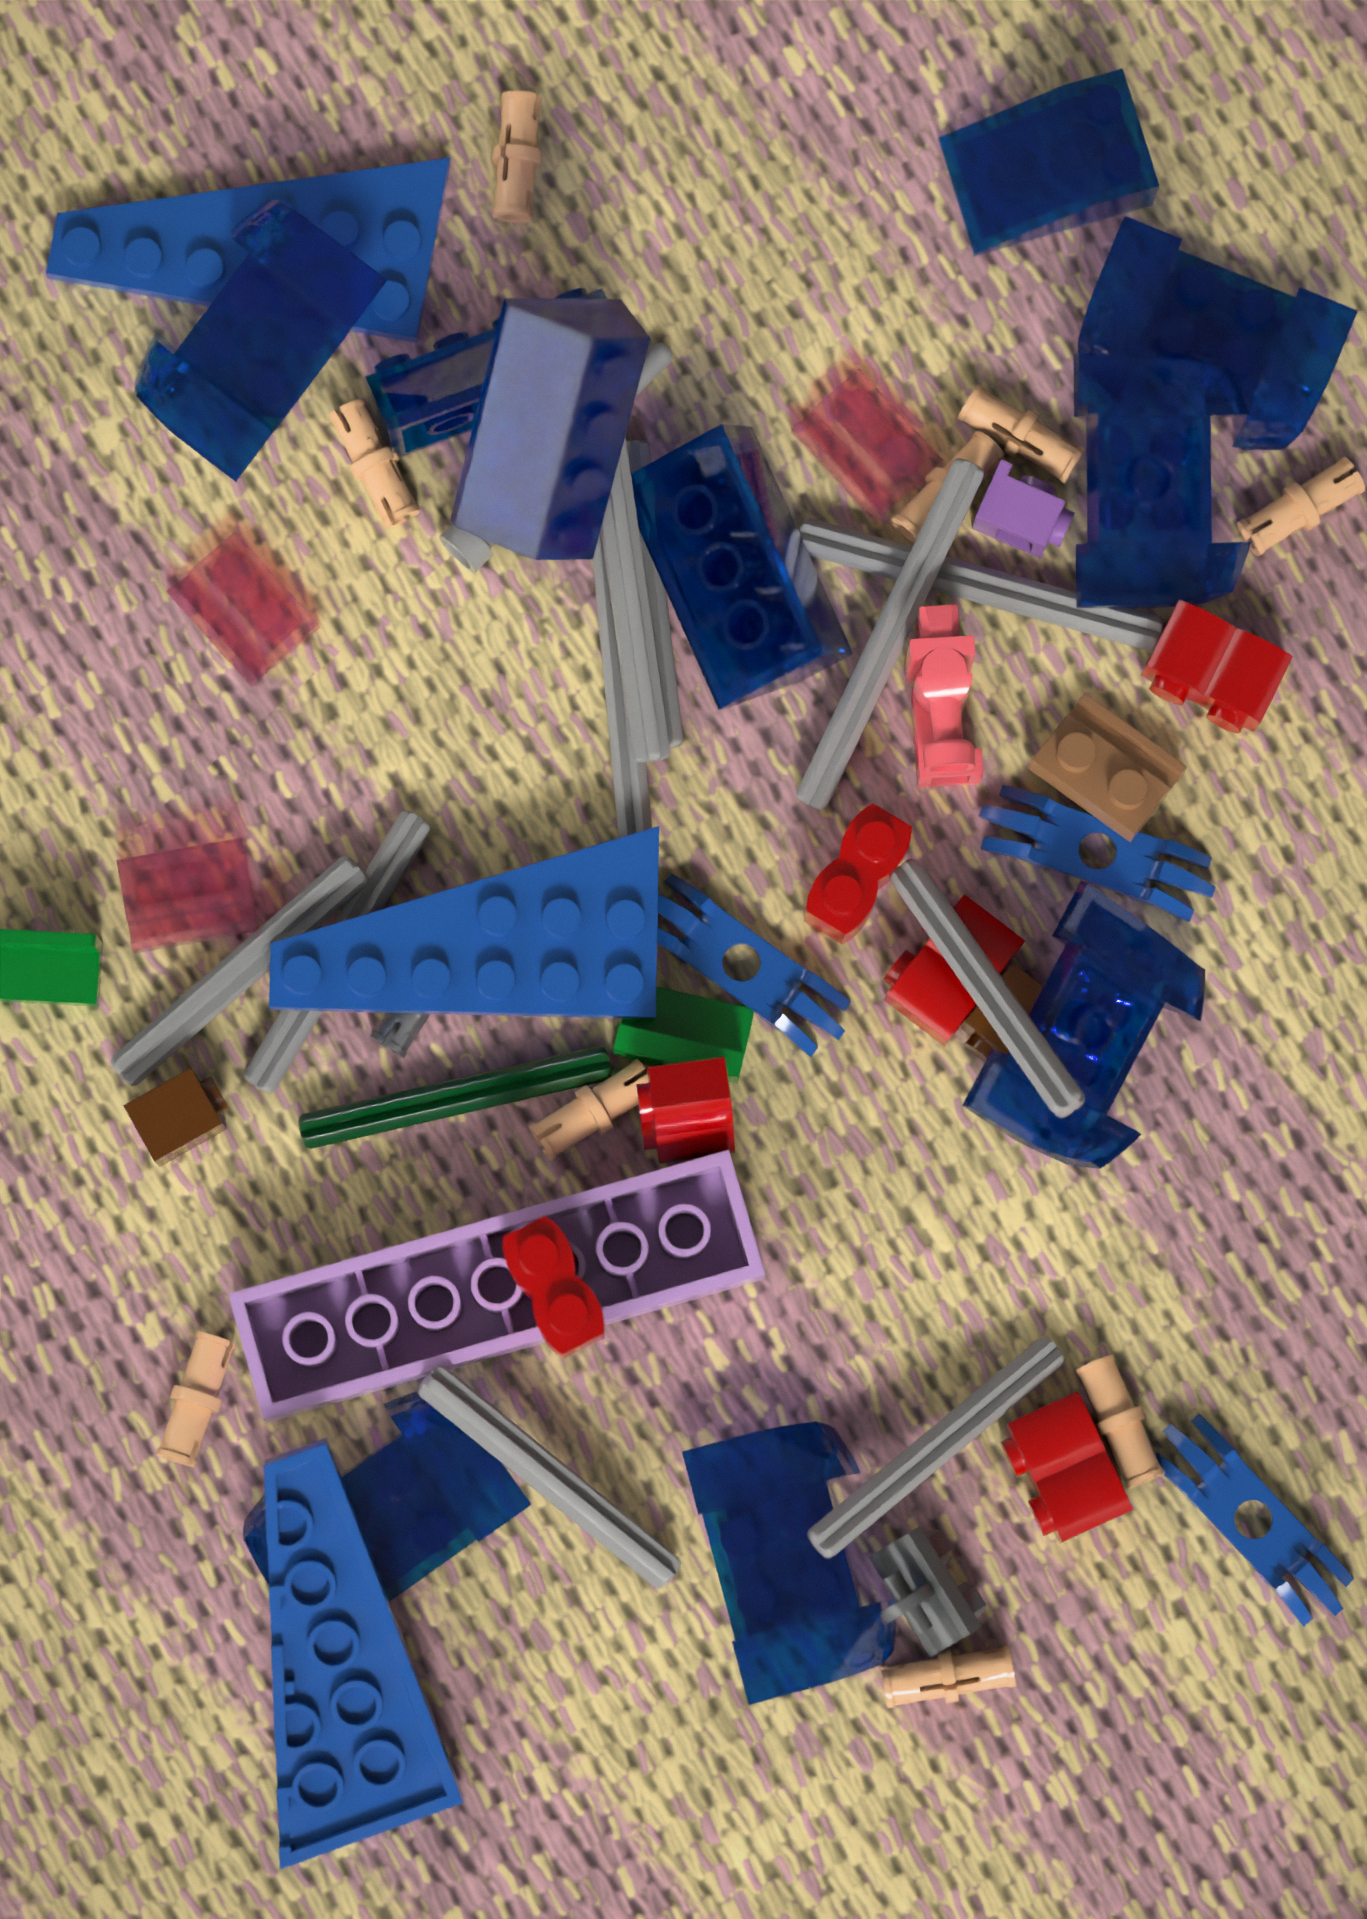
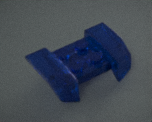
(1180, 305)
(258, 338)
(1152, 481)
(1096, 1020)
(417, 1497)
(787, 1604)

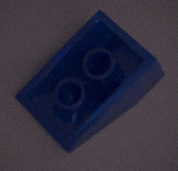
(1050, 164)

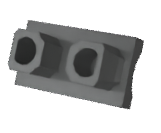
(925, 1590)

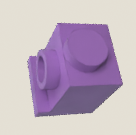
(1022, 512)

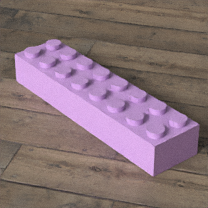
(456, 1304)

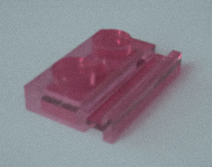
(866, 446)
(243, 609)
(188, 895)

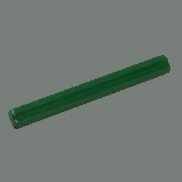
(454, 1097)

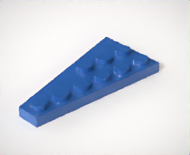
(186, 252)
(525, 942)
(347, 1701)

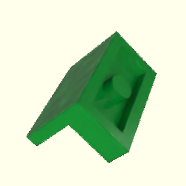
(50, 967)
(686, 1031)

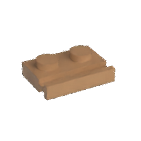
(1107, 767)

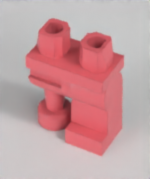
(941, 668)

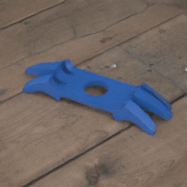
(1059, 843)
(773, 985)
(1285, 1542)

